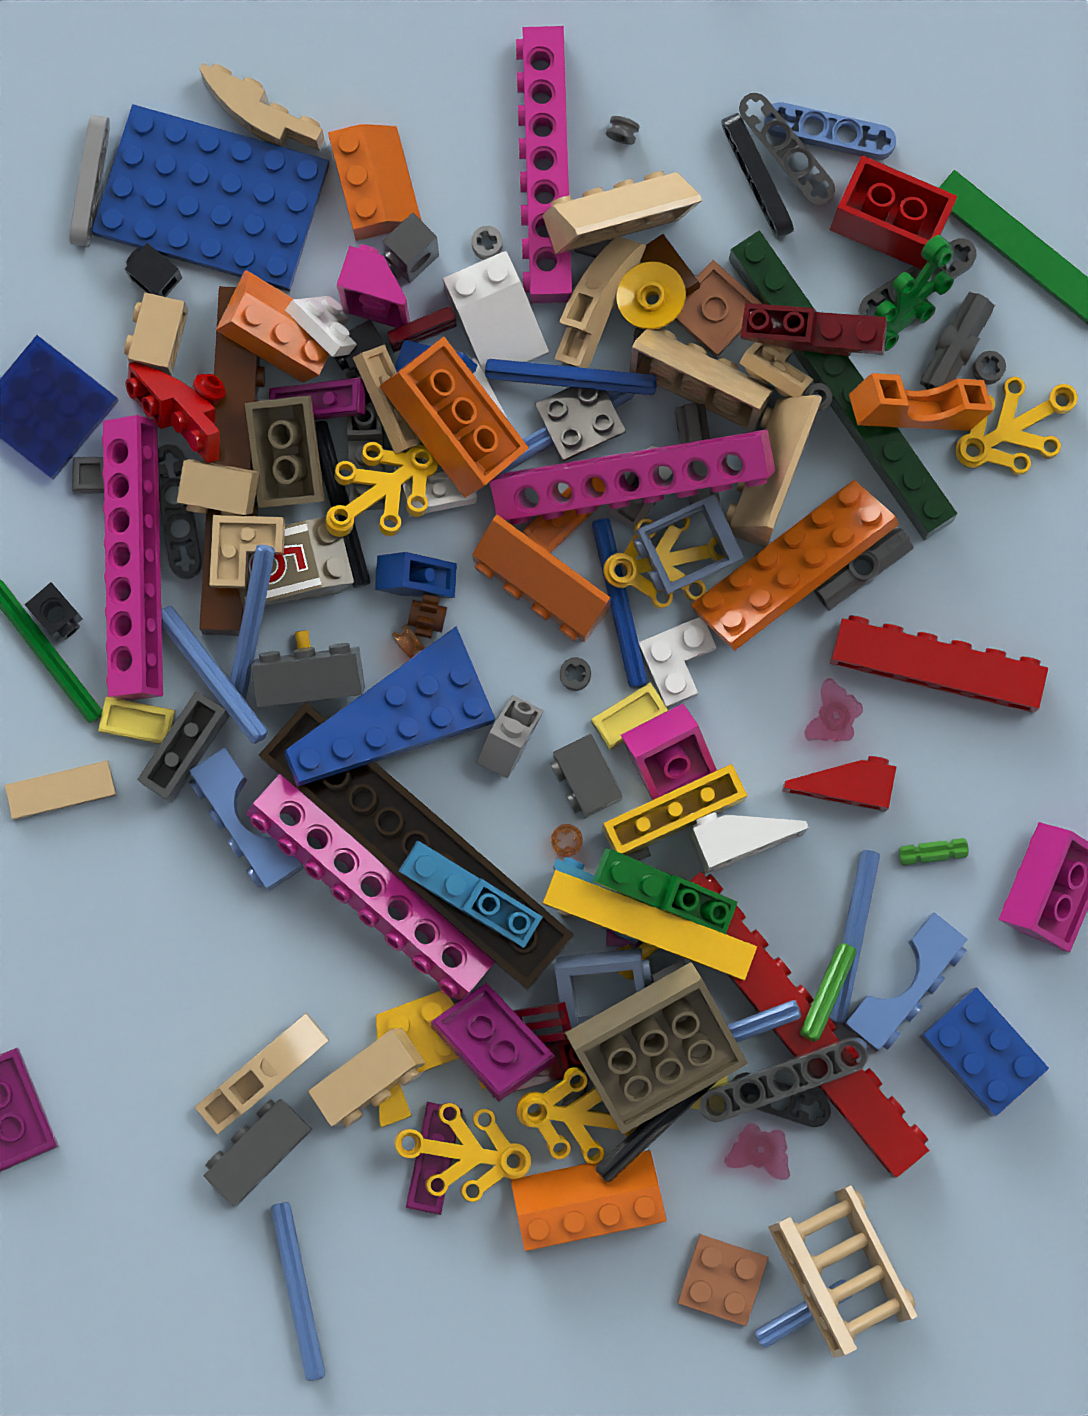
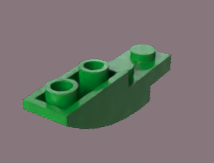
(664, 891)

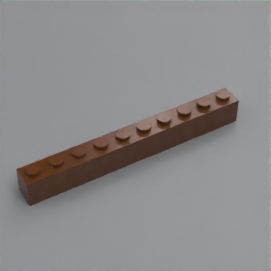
(241, 378)

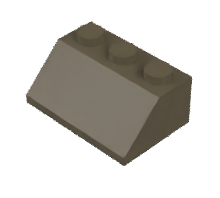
(284, 451)

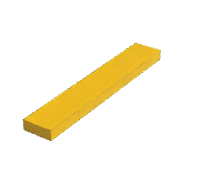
(649, 925)

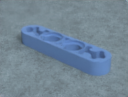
(831, 124)

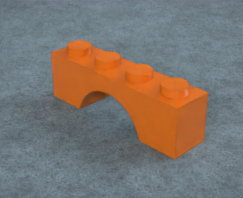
(953, 406)

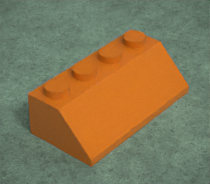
(454, 417)
(540, 579)
(581, 1205)

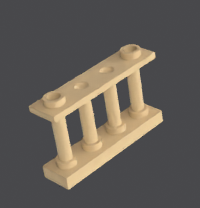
(807, 1270)

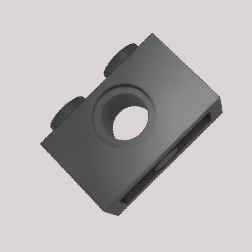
(410, 248)

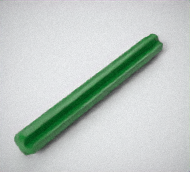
(48, 655)

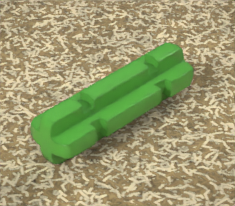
(933, 851)

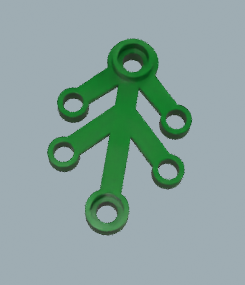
(913, 292)

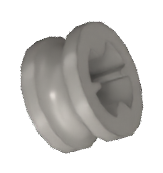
(493, 234)

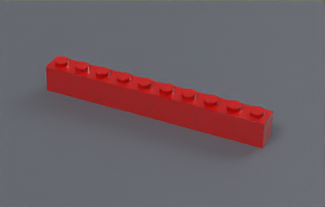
(856, 1095)

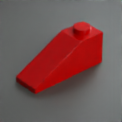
(856, 784)

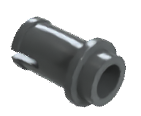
(824, 391)

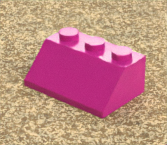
(371, 289)
(1050, 888)

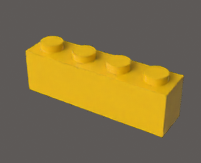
(674, 811)

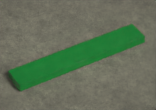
(1018, 245)

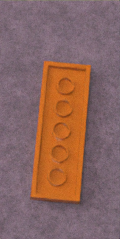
(794, 564)

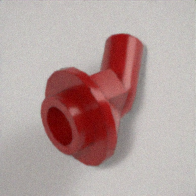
(210, 388)

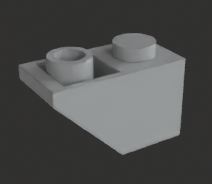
(509, 736)

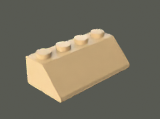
(619, 211)

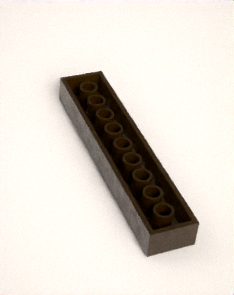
(388, 825)

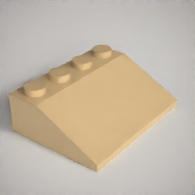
(700, 378)
(761, 504)

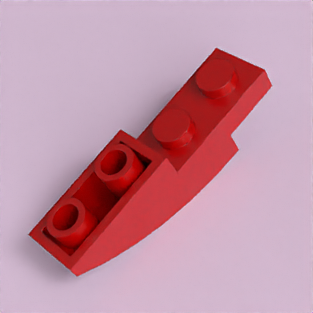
(175, 405)

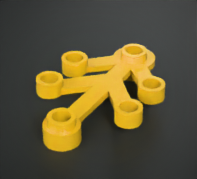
(1011, 430)
(383, 485)
(668, 559)
(574, 1116)
(469, 1153)

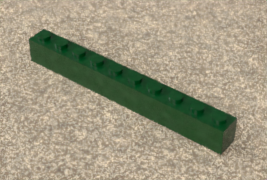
(882, 446)

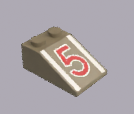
(311, 564)

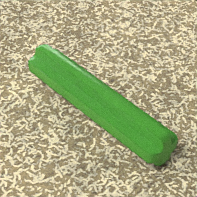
(828, 992)

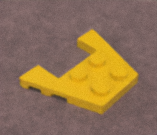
(415, 1020)

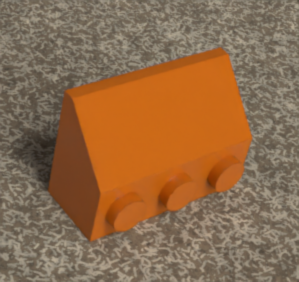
(373, 178)
(261, 325)

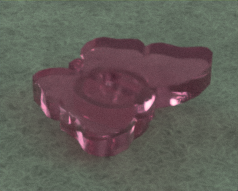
(834, 701)
(746, 1151)

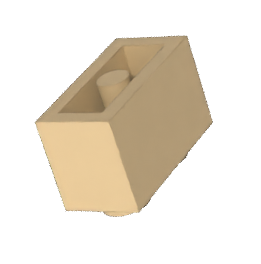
(156, 332)
(217, 488)

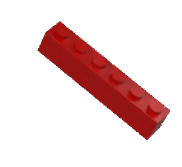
(939, 665)

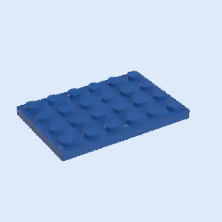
(210, 197)

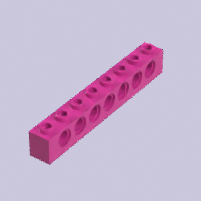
(548, 45)
(751, 448)
(132, 558)
(389, 890)

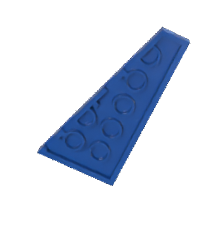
(412, 707)

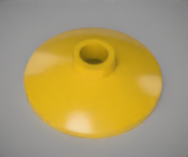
(649, 280)

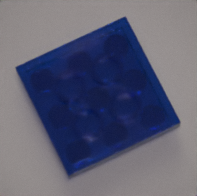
(49, 407)

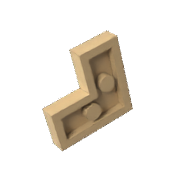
(771, 364)
(233, 542)

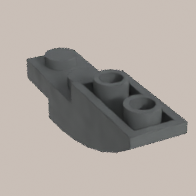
(360, 431)

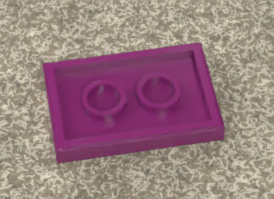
(492, 1041)
(23, 1121)

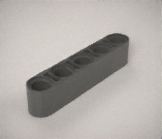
(771, 1091)

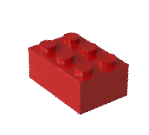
(891, 211)

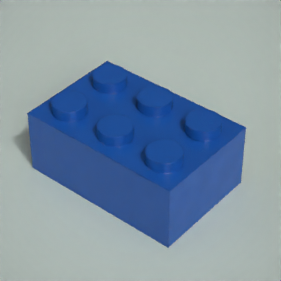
(984, 1052)

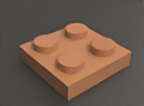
(715, 309)
(722, 1280)

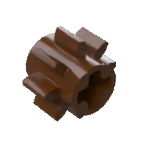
(427, 616)

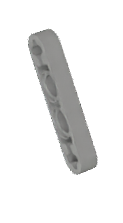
(89, 180)

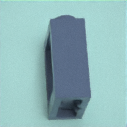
(719, 528)
(594, 963)

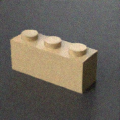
(367, 1078)

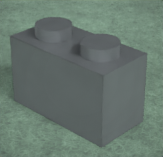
(586, 776)

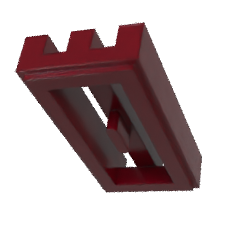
(422, 328)
(549, 1008)

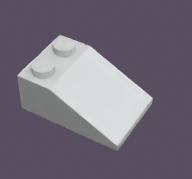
(495, 311)
(736, 837)

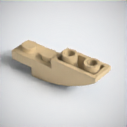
(246, 104)
(593, 301)
(262, 1073)

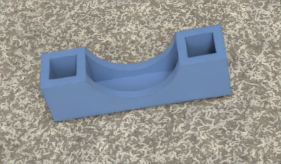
(221, 783)
(934, 948)

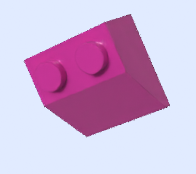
(669, 751)

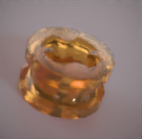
(408, 641)
(565, 829)

